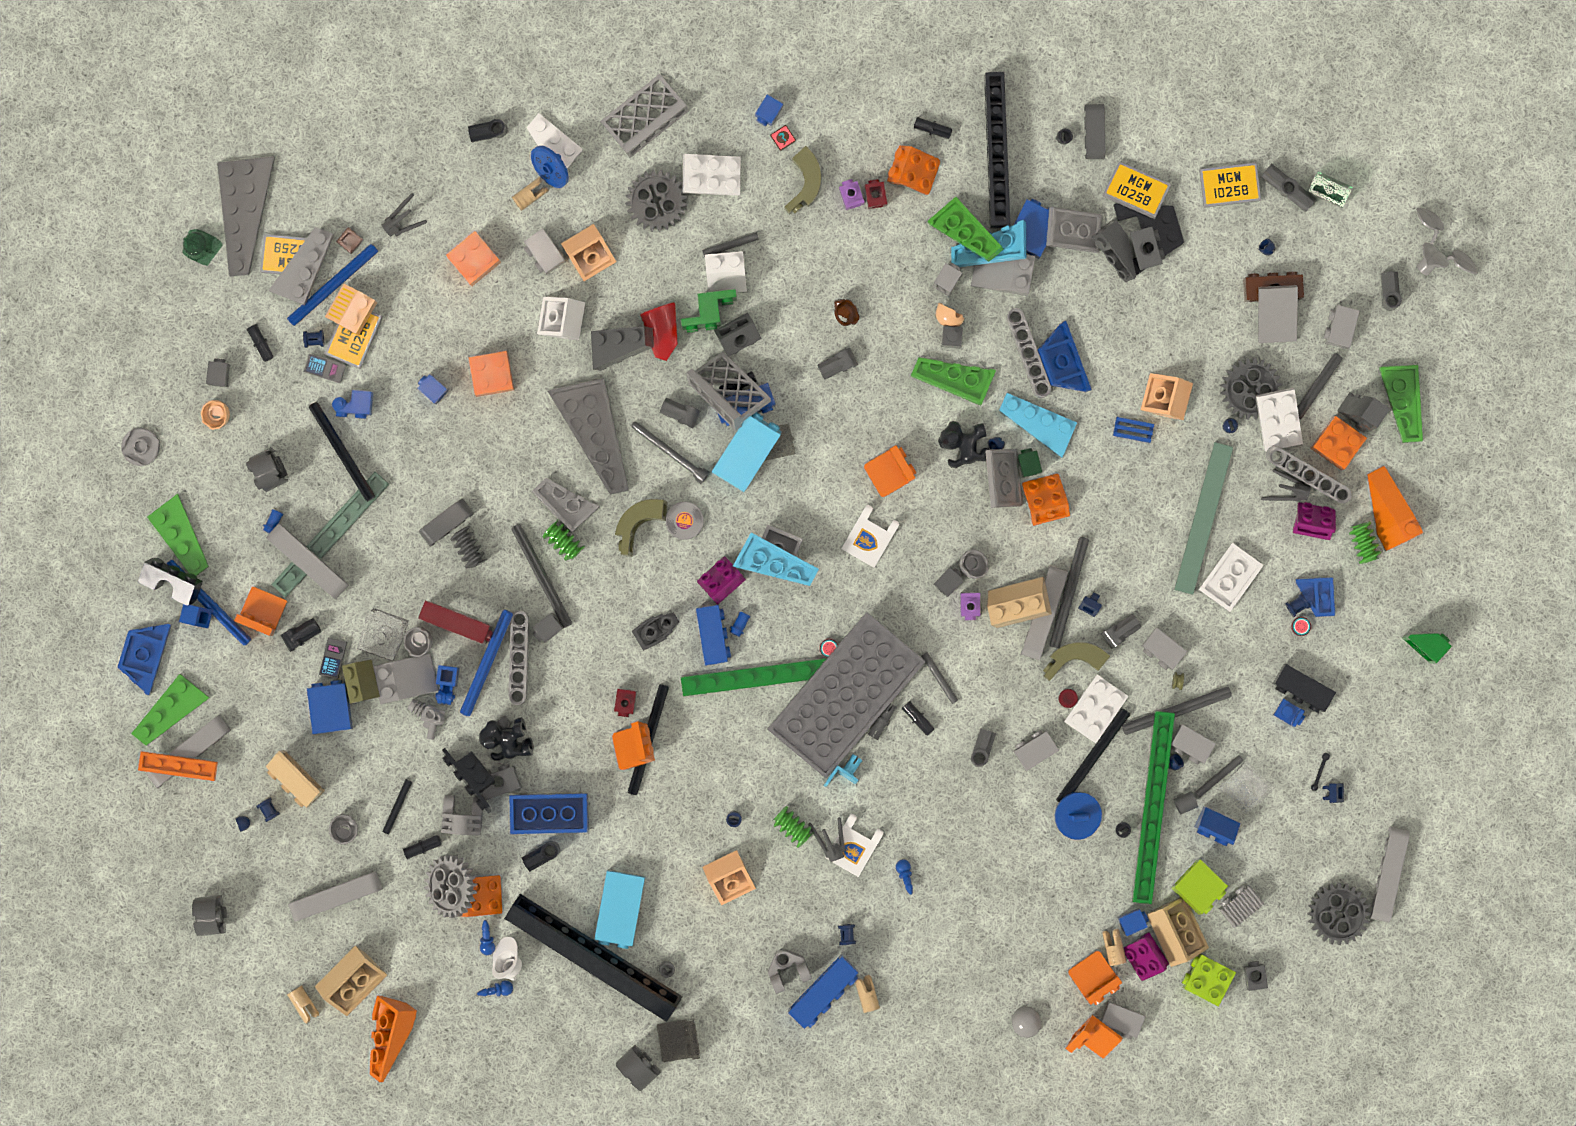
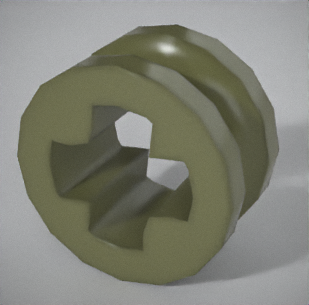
(1178, 681)

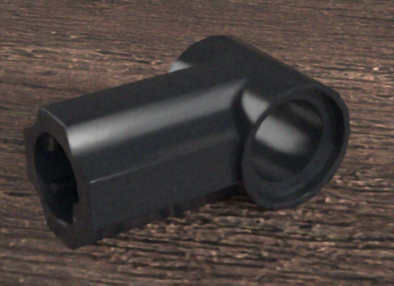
(485, 131)
(298, 635)
(540, 856)

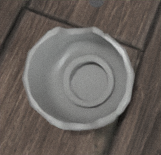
(968, 561)
(419, 635)
(342, 835)
(1026, 1022)

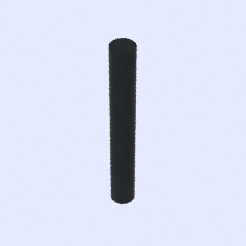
(397, 806)

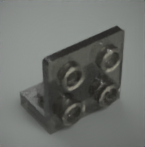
(678, 1040)

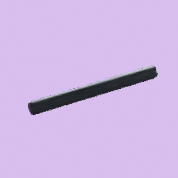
(341, 451)
(652, 725)
(1094, 754)

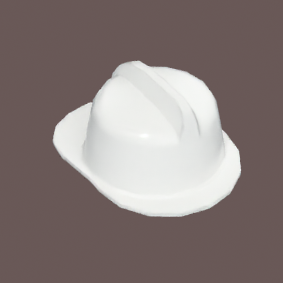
(506, 959)

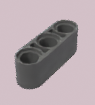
(1095, 131)
(445, 522)

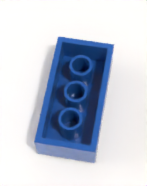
(549, 813)
(823, 991)

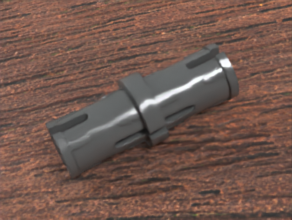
(882, 721)

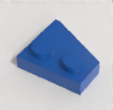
(1319, 595)

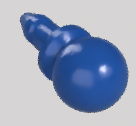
(903, 868)
(487, 946)
(504, 988)

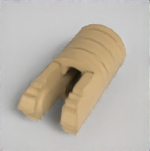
(526, 197)
(1114, 952)
(867, 994)
(300, 1001)

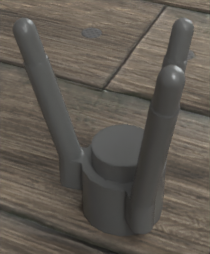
(392, 224)
(1299, 489)
(833, 851)

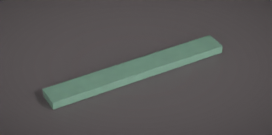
(1203, 518)
(331, 533)

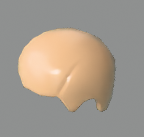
(948, 316)
(215, 408)

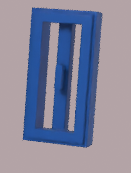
(1134, 422)

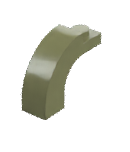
(810, 168)
(634, 517)
(1082, 651)

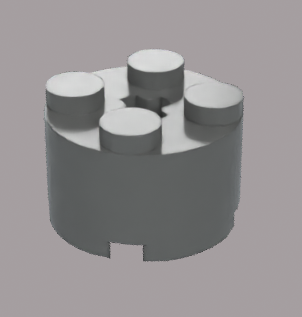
(267, 470)
(209, 915)
(637, 1068)

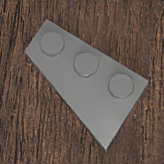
(563, 504)

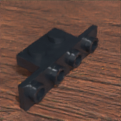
(473, 774)

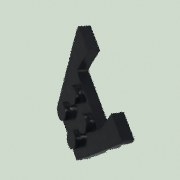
(1165, 222)

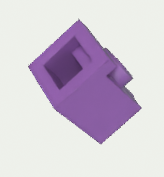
(851, 201)
(965, 599)

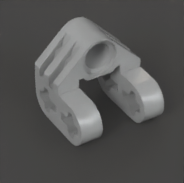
(458, 823)
(774, 975)

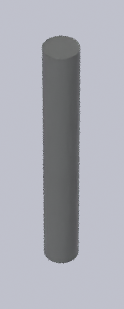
(731, 244)
(939, 677)
(1219, 776)

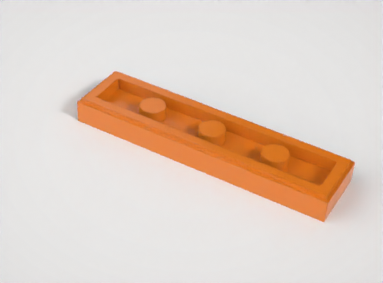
(178, 766)

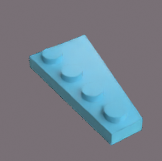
(1010, 238)
(1044, 425)
(773, 561)

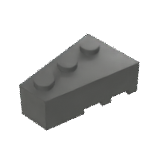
(1364, 412)

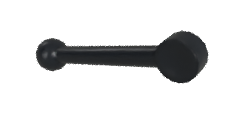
(1314, 787)

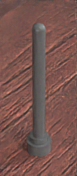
(699, 473)

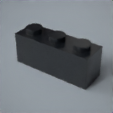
(1303, 688)

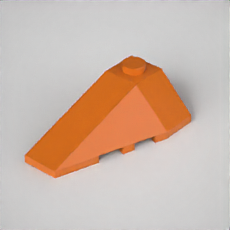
(1392, 514)
(393, 1027)

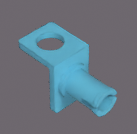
(847, 771)

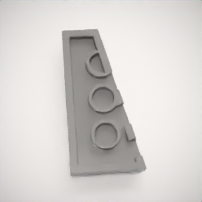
(302, 270)

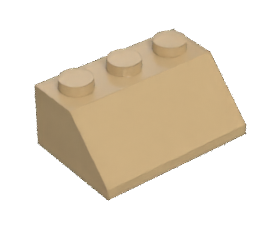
(1018, 603)
(294, 779)
(1177, 932)
(350, 981)

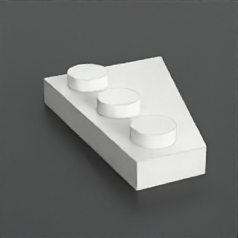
(548, 135)

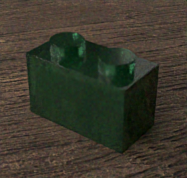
(1330, 189)

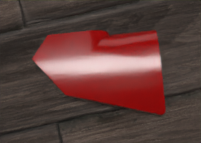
(664, 329)

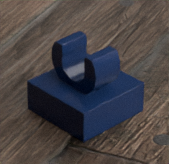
(1090, 605)
(1336, 792)

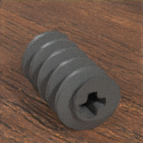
(468, 548)

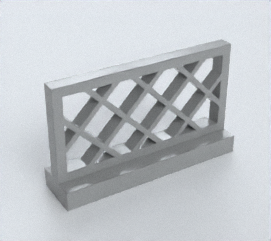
(657, 125)
(718, 402)

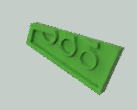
(965, 229)
(960, 380)
(1404, 397)
(176, 530)
(175, 704)

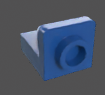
(1289, 713)

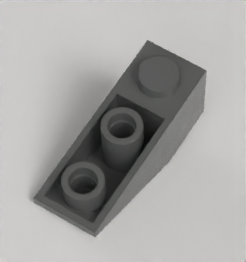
(1116, 247)

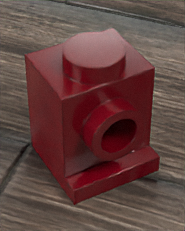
(881, 200)
(627, 695)

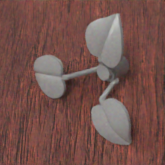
(1432, 256)

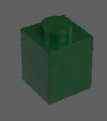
(1029, 462)

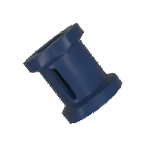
(309, 341)
(1297, 605)
(268, 809)
(847, 934)

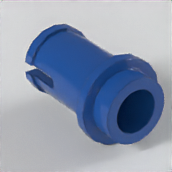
(272, 521)
(739, 625)

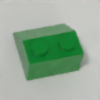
(1429, 646)

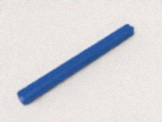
(332, 284)
(220, 614)
(486, 662)

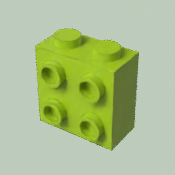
(1200, 887)
(1208, 979)

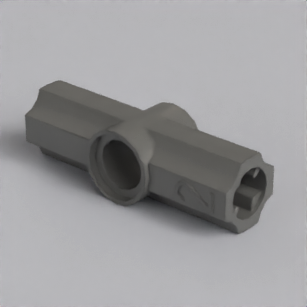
(1298, 196)

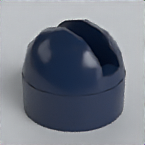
(1268, 250)
(1226, 427)
(996, 443)
(1175, 762)
(732, 822)
(243, 823)

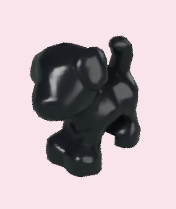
(954, 438)
(493, 735)

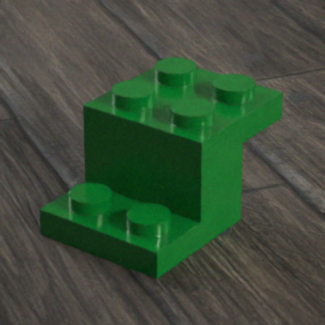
(709, 310)

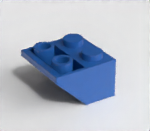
(1217, 825)

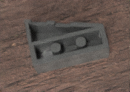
(615, 345)

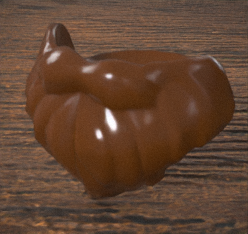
(846, 309)

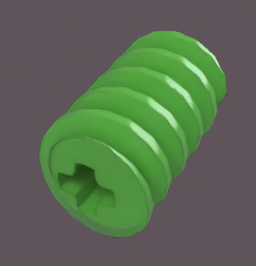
(563, 541)
(1365, 542)
(792, 826)

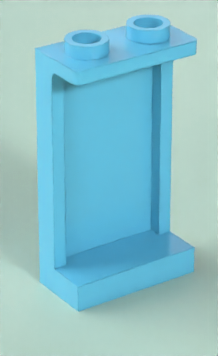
(747, 451)
(619, 909)

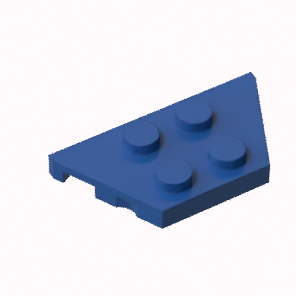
(1063, 361)
(143, 655)

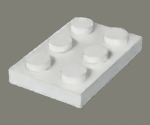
(711, 174)
(1279, 419)
(1230, 577)
(1096, 708)

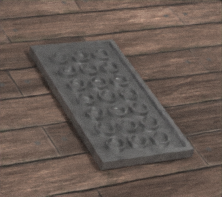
(846, 695)

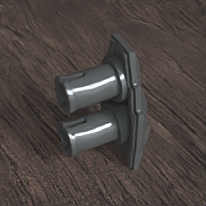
(655, 630)

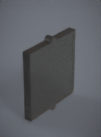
(784, 444)

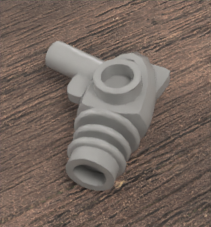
(430, 716)

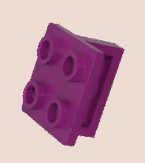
(1315, 521)
(721, 580)
(1146, 957)

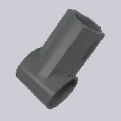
(1390, 288)
(840, 362)
(682, 413)
(1118, 632)
(983, 745)
(1185, 802)

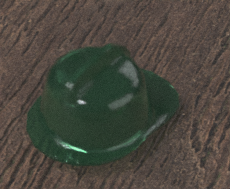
(200, 246)

